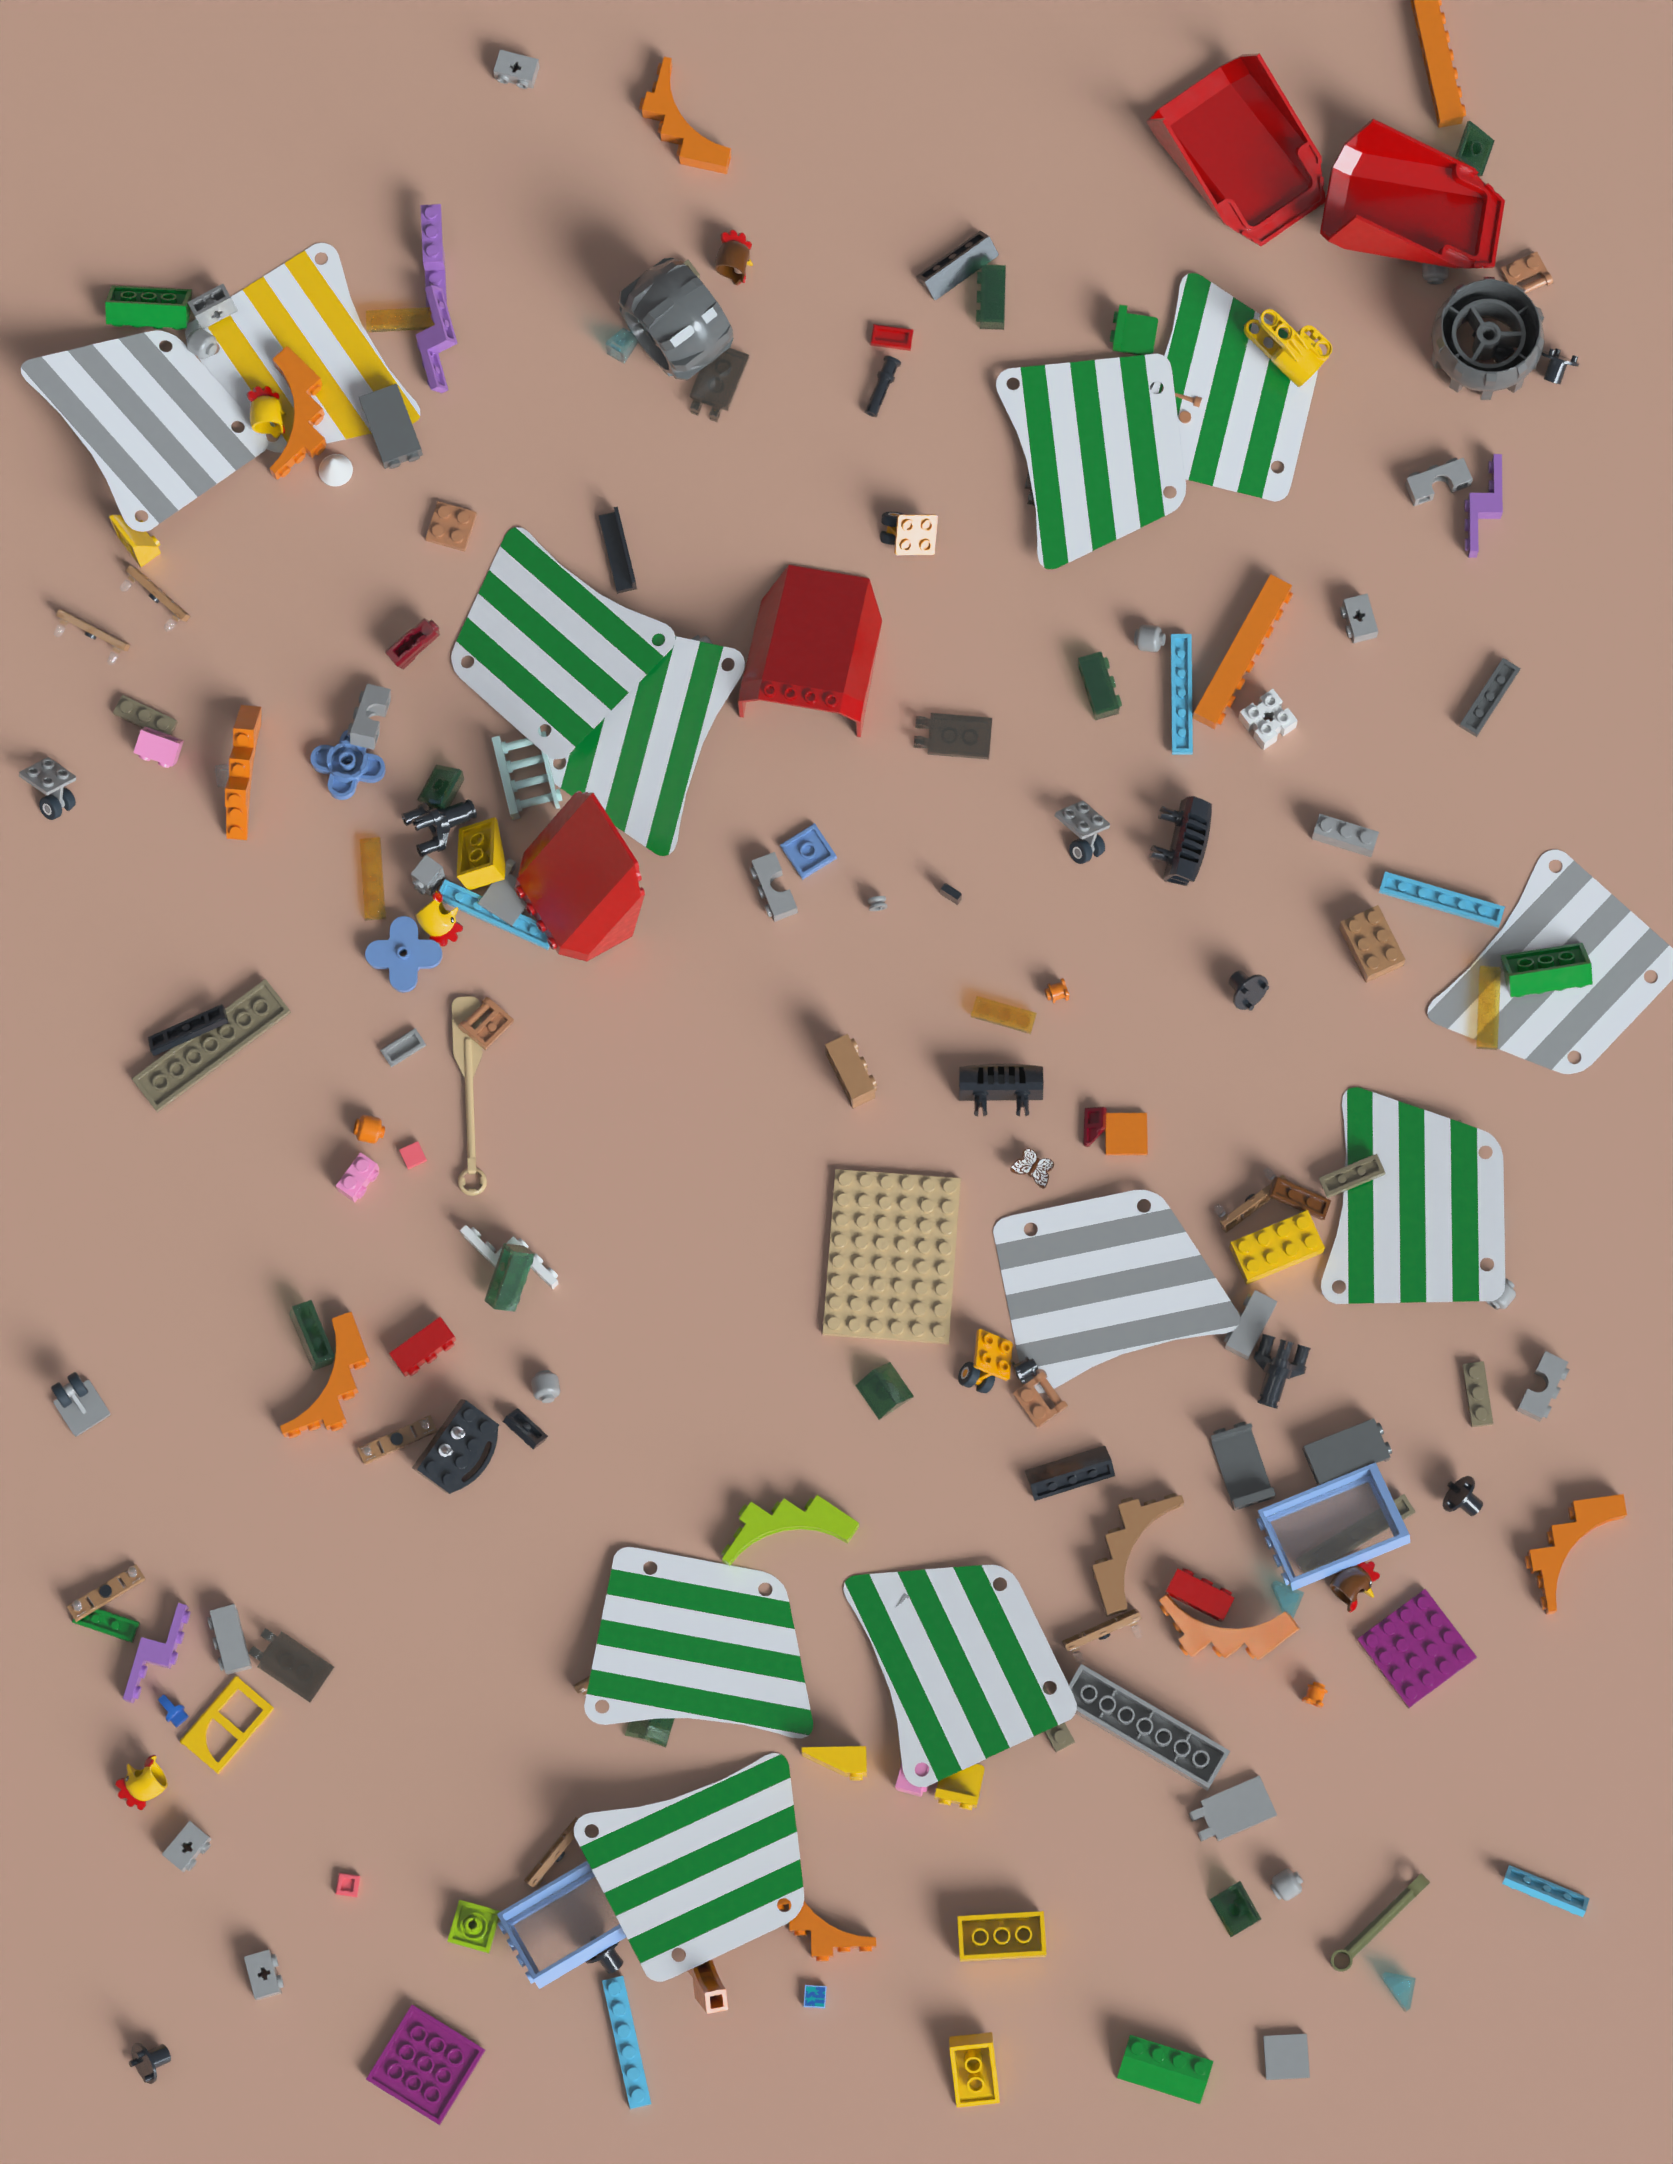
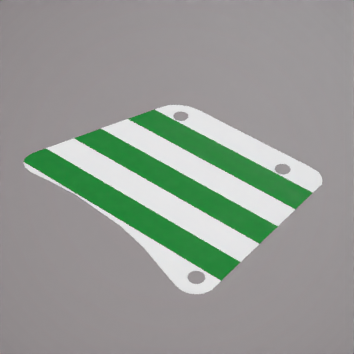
(1247, 403)
(1096, 449)
(552, 646)
(651, 741)
(1427, 1218)
(697, 1646)
(959, 1664)
(700, 1866)

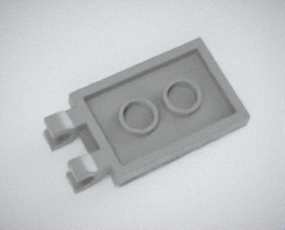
(1234, 1809)

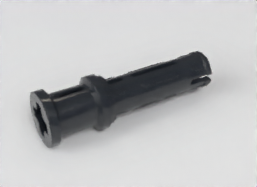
(884, 377)

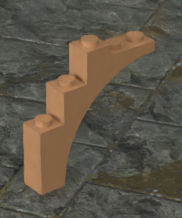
(1135, 1520)

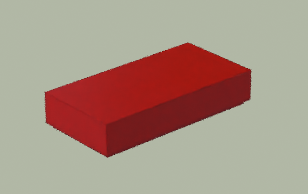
(892, 337)

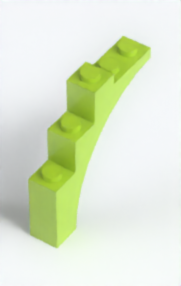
(786, 1516)

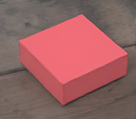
(413, 1155)
(348, 1885)

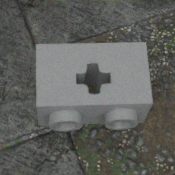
(508, 63)
(212, 306)
(1360, 607)
(188, 1835)
(255, 1964)

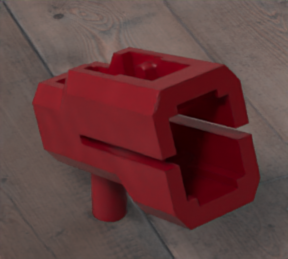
(413, 643)

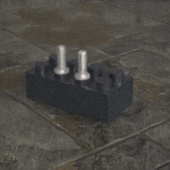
(458, 1448)

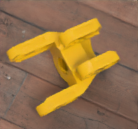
(1297, 354)

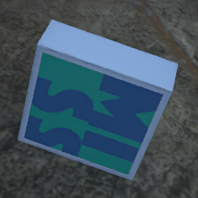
(815, 1996)

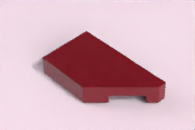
(1093, 1124)

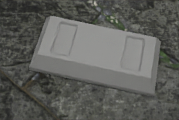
(403, 1047)

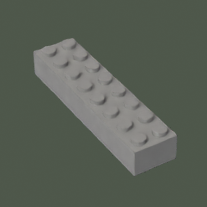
(1147, 1728)

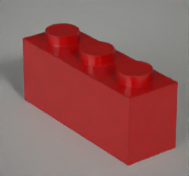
(423, 1347)
(1200, 1594)

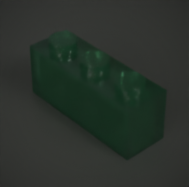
(991, 297)
(1099, 685)
(509, 1277)
(312, 1335)

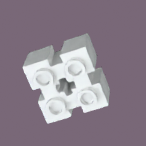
(1267, 731)

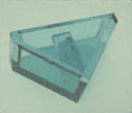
(621, 345)
(1287, 1599)
(1401, 1988)

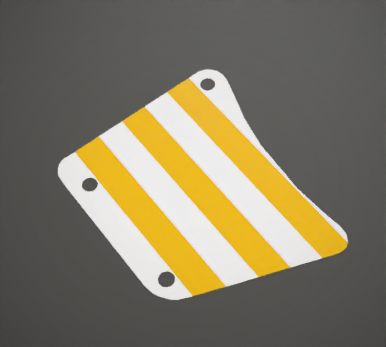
(314, 316)

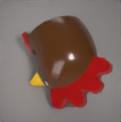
(733, 254)
(1352, 1581)

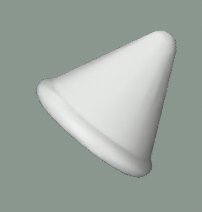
(335, 470)

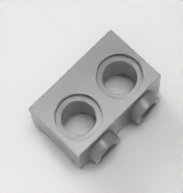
(427, 876)

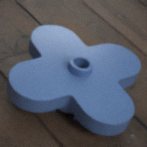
(344, 777)
(403, 969)

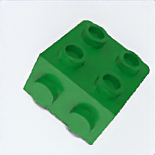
(1133, 332)

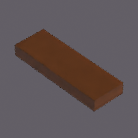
(1299, 1198)

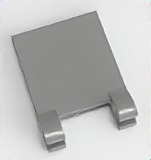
(502, 899)

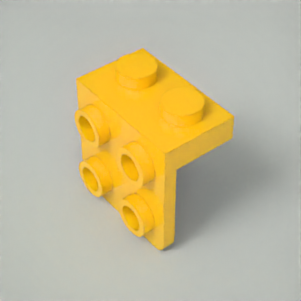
(961, 1788)

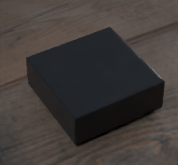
(951, 893)

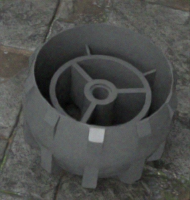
(1495, 301)
(675, 319)

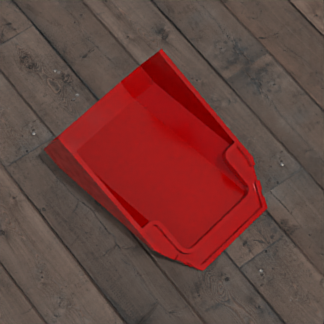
(1243, 149)
(1410, 202)
(814, 644)
(581, 881)

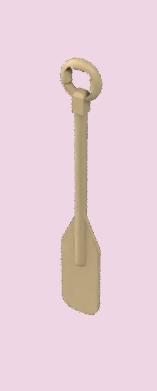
(468, 1056)

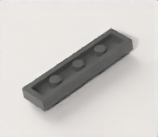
(1489, 697)

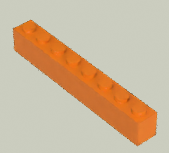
(1438, 62)
(1242, 652)

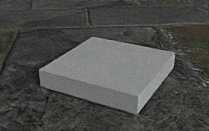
(1286, 2056)

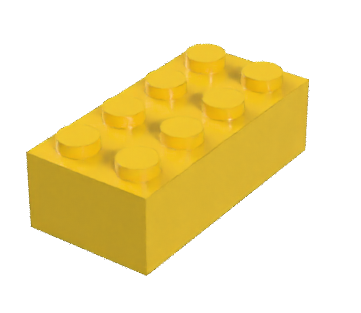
(1276, 1247)
(1001, 1936)

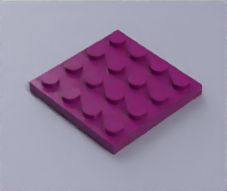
(1416, 1648)
(425, 2064)

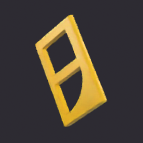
(195, 1737)

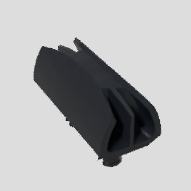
(1188, 840)
(1001, 1083)

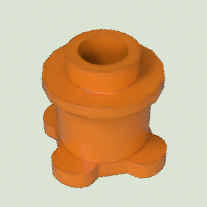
(1057, 991)
(1315, 1694)

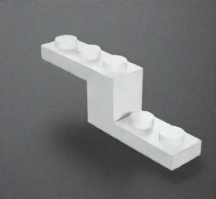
(488, 1250)

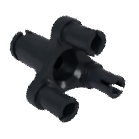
(439, 823)
(1278, 1368)

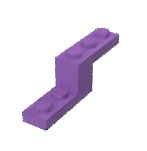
(433, 247)
(436, 339)
(1484, 506)
(156, 1653)

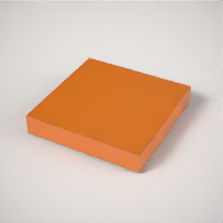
(1126, 1134)

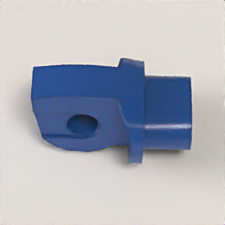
(175, 1713)

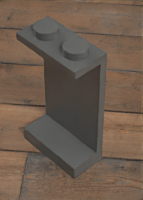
(391, 426)
(1347, 1451)
(1241, 1466)

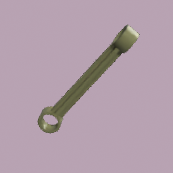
(1381, 1921)

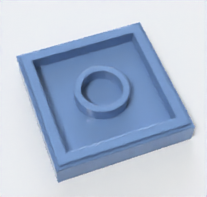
(808, 851)

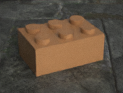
(1372, 943)
(851, 1070)

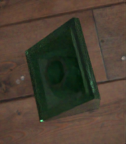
(1474, 147)
(441, 787)
(884, 1390)
(651, 1730)
(1235, 1909)

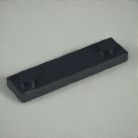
(188, 1030)

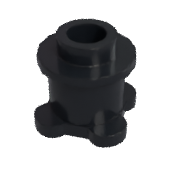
(1025, 1368)

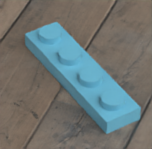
(1545, 1891)

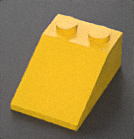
(138, 543)
(480, 854)
(846, 1761)
(974, 2069)

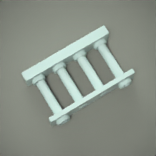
(511, 786)

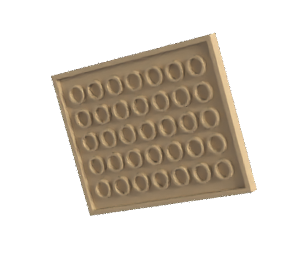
(891, 1256)

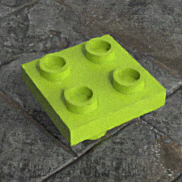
(474, 1926)

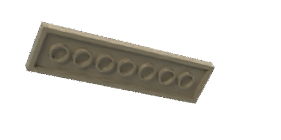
(198, 1057)

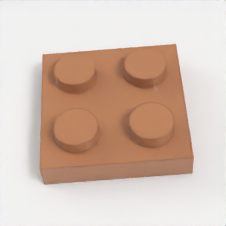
(451, 526)

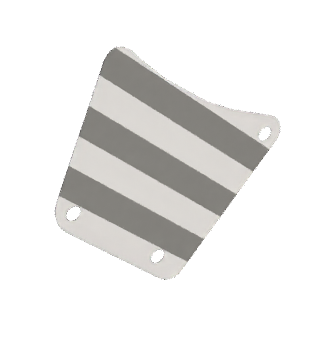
(148, 420)
(1547, 1026)
(1131, 1289)

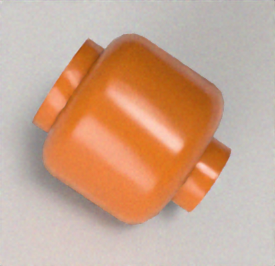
(368, 1129)

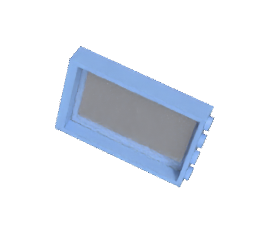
(1333, 1526)
(561, 1925)

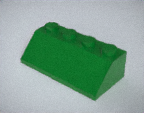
(148, 307)
(1547, 970)
(1165, 2069)

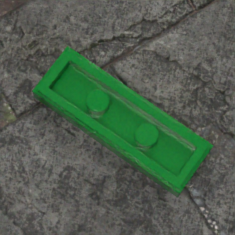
(110, 1624)

